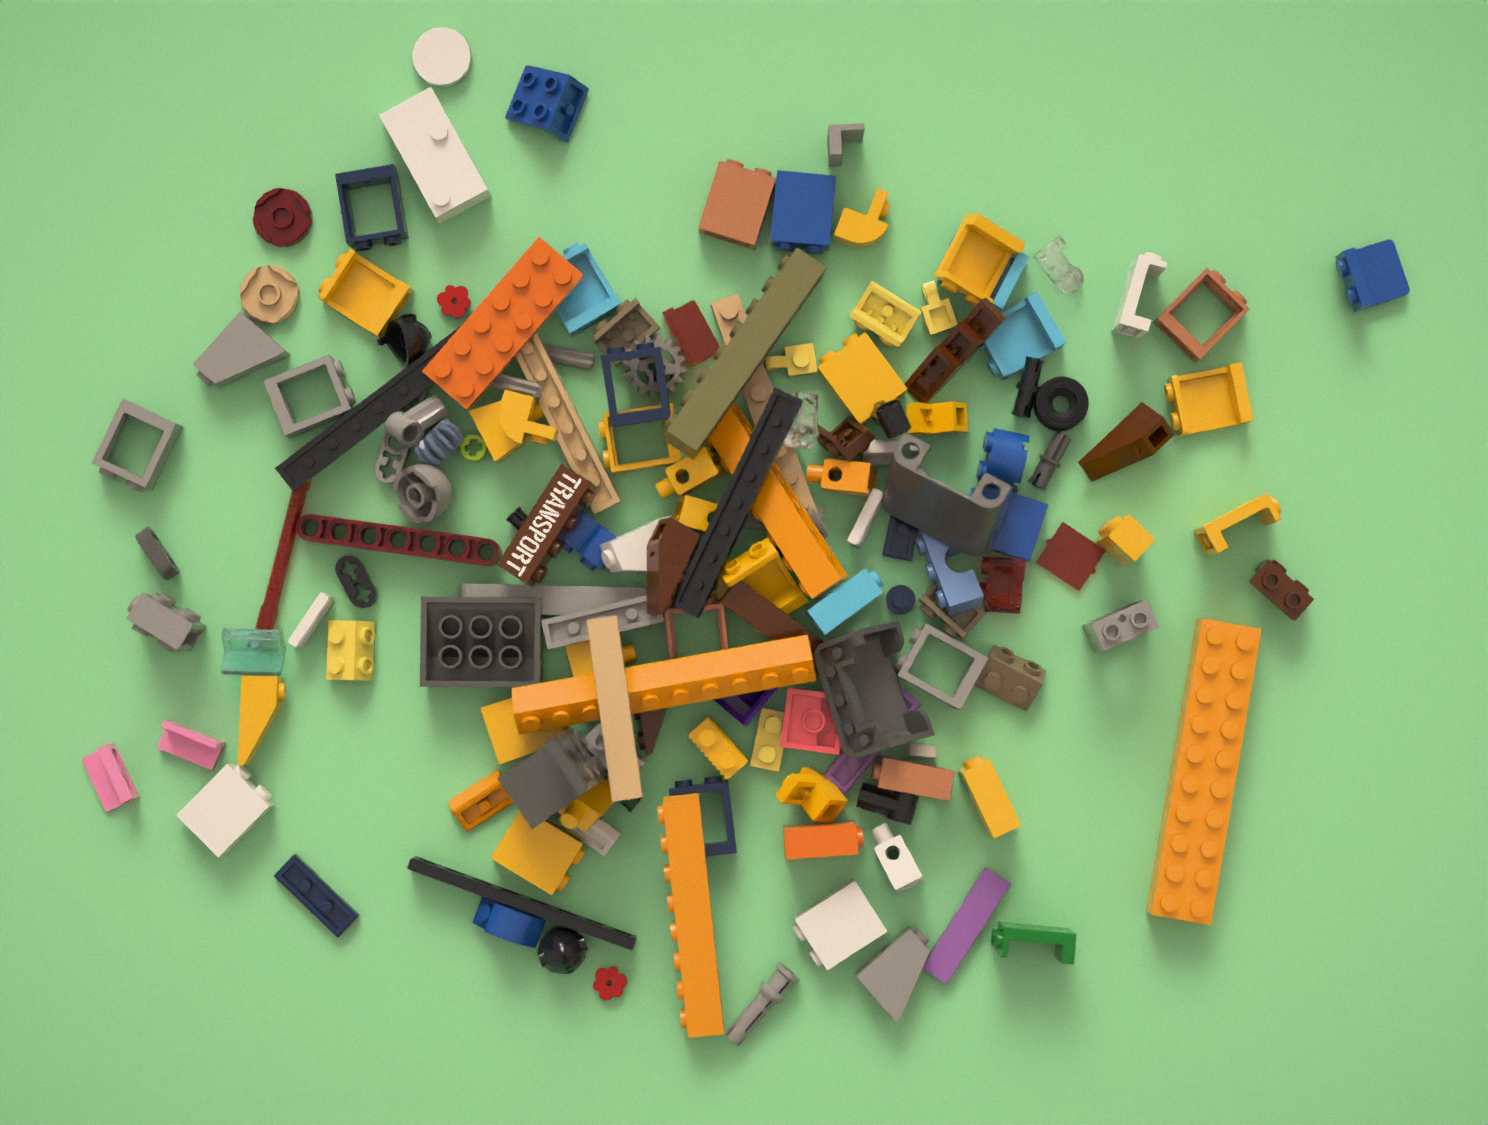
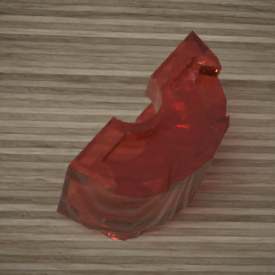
(1002, 584)

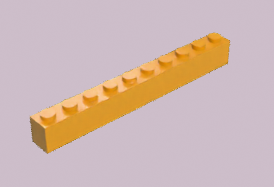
(668, 683)

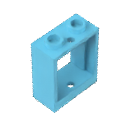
(845, 601)

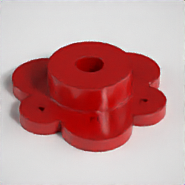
(445, 300)
(607, 991)

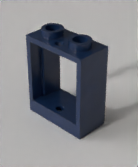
(365, 178)
(649, 415)
(712, 784)

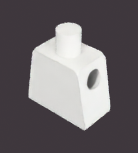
(901, 872)

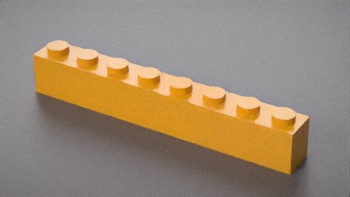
(781, 513)
(693, 915)

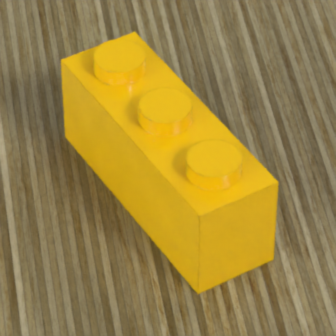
(1124, 539)

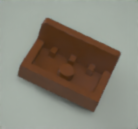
(846, 439)
(1280, 589)

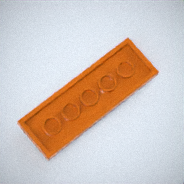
(503, 323)

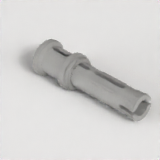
(770, 994)

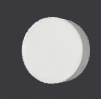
(921, 751)

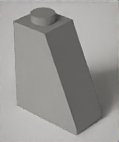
(238, 353)
(895, 970)

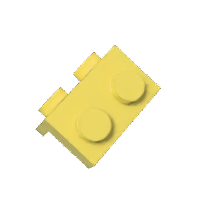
(885, 315)
(350, 650)

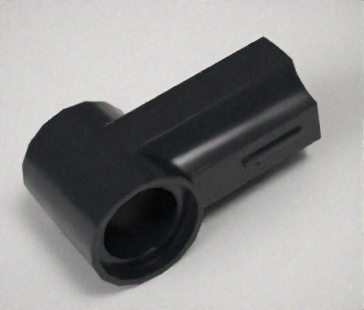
(890, 417)
(893, 804)

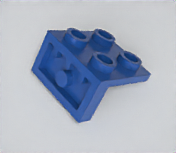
(547, 101)

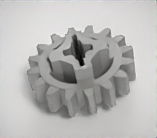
(642, 365)

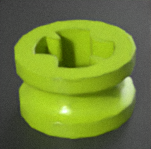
(467, 441)

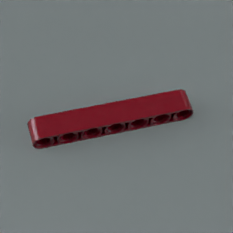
(385, 536)

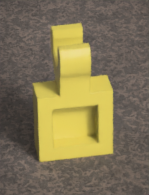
(937, 314)
(797, 360)

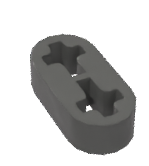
(157, 553)

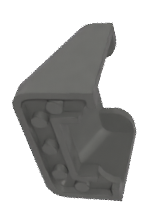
(866, 691)

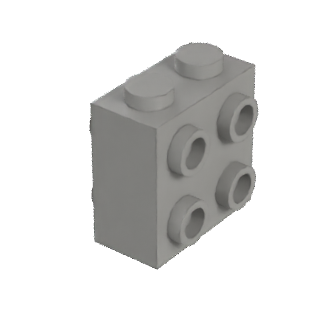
(159, 618)

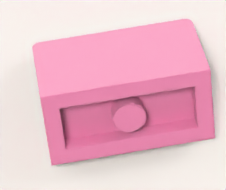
(190, 744)
(110, 777)

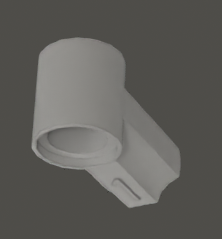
(410, 426)

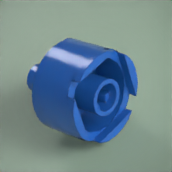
(1004, 456)

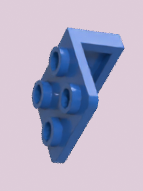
(1372, 275)

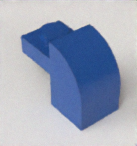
(509, 923)

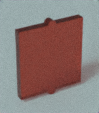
(1070, 556)

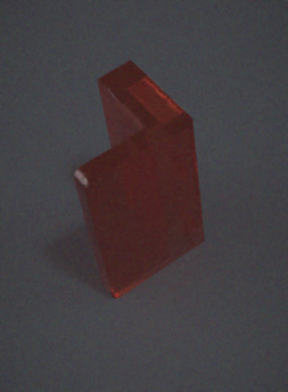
(691, 333)

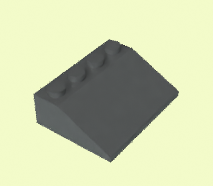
(481, 642)

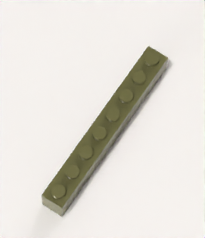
(744, 353)

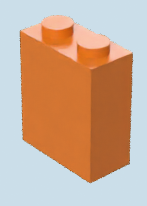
(822, 839)

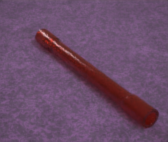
(269, 608)

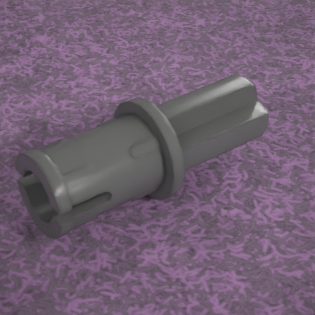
(1050, 460)

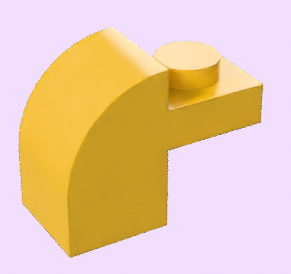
(862, 230)
(937, 418)
(515, 420)
(814, 793)

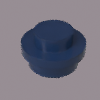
(900, 599)

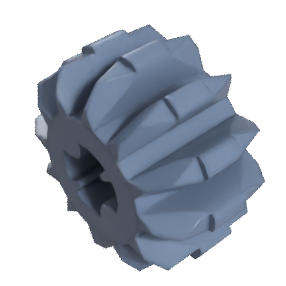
(439, 443)

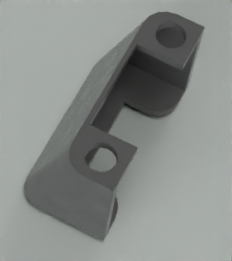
(940, 510)

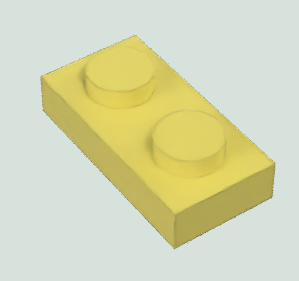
(767, 749)

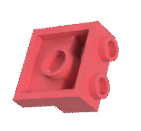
(809, 723)

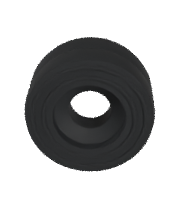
(1077, 400)

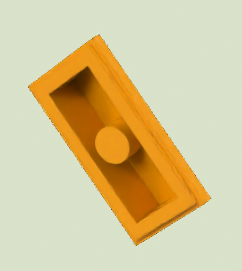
(480, 801)

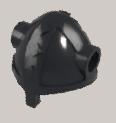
(406, 338)
(562, 950)

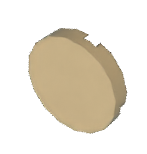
(269, 294)

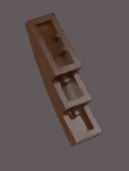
(954, 351)

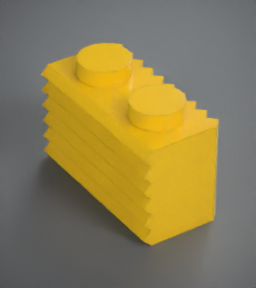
(718, 748)

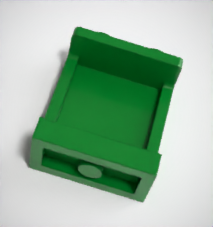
(1063, 938)

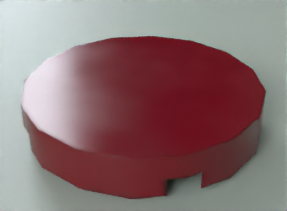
(282, 217)

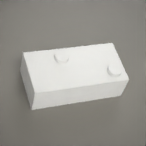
(435, 155)

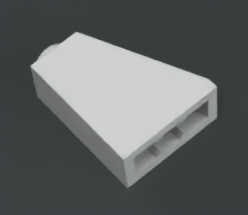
(629, 550)

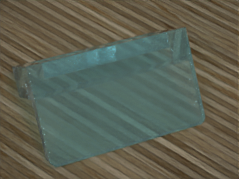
(253, 652)

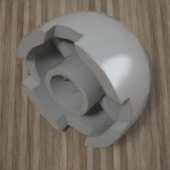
(423, 492)

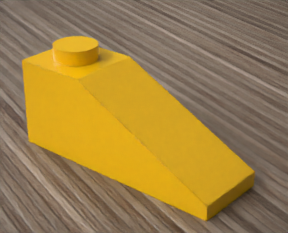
(258, 708)

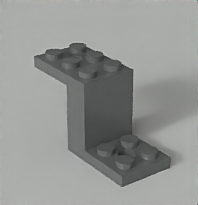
(553, 777)

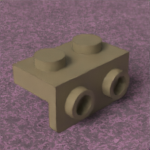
(628, 325)
(954, 625)
(1011, 677)

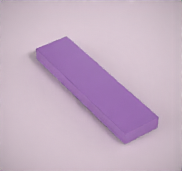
(846, 771)
(966, 925)

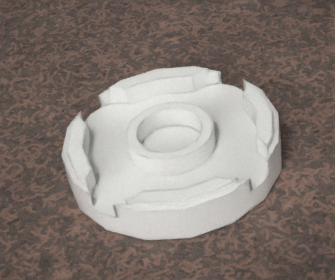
(441, 57)

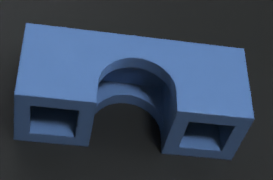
(956, 590)

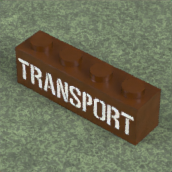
(547, 526)

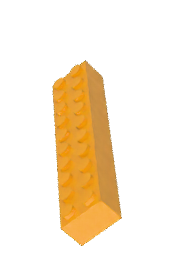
(1203, 771)

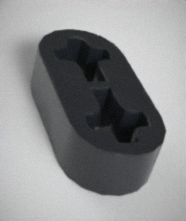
(362, 578)

